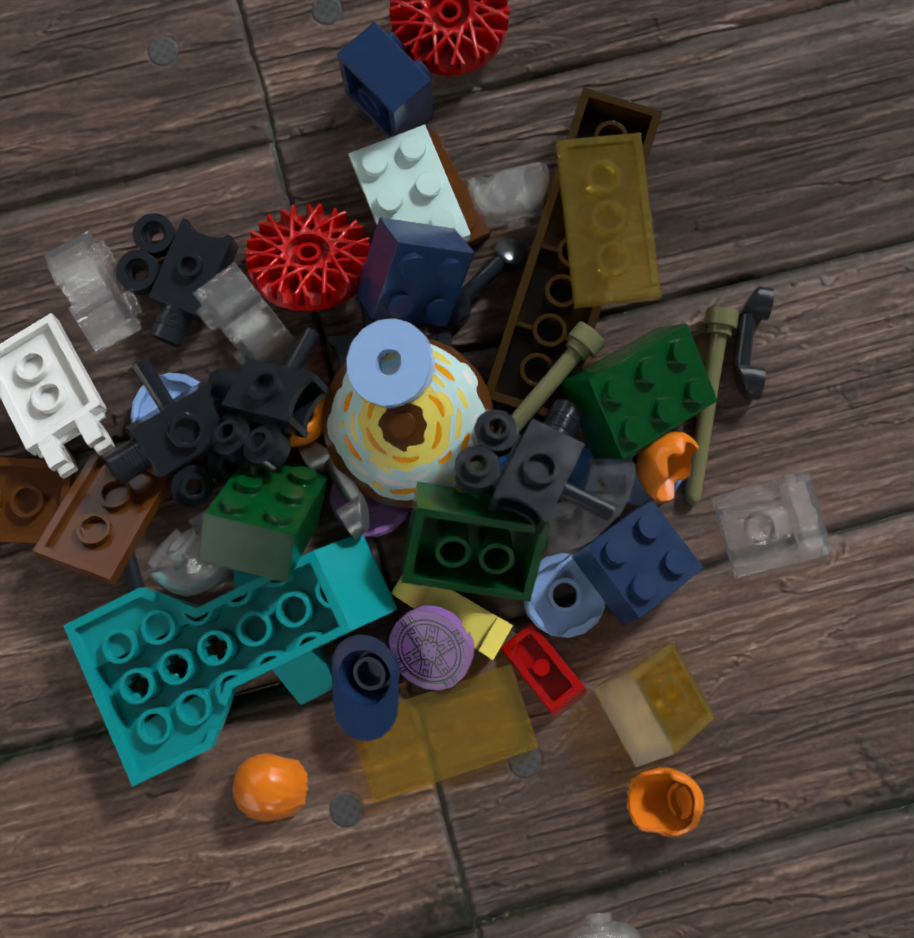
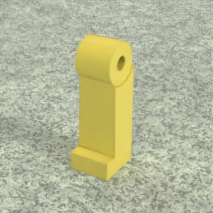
(485, 628)

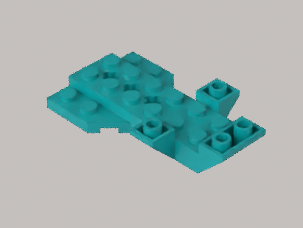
(265, 630)

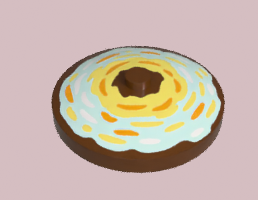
(407, 444)

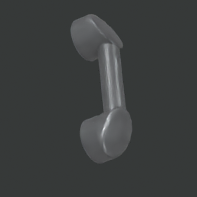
(355, 512)

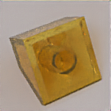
(654, 705)

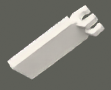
(50, 395)

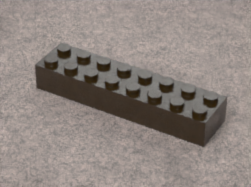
(544, 301)

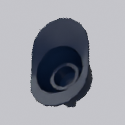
(365, 687)

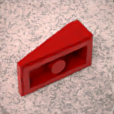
(543, 670)

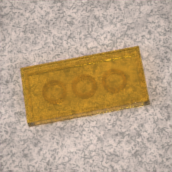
(607, 220)
(449, 734)

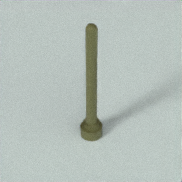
(719, 325)
(583, 343)

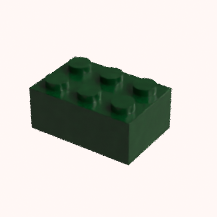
(640, 391)
(263, 520)
(467, 547)

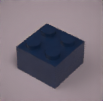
(386, 81)
(413, 272)
(637, 562)

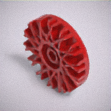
(450, 34)
(307, 259)

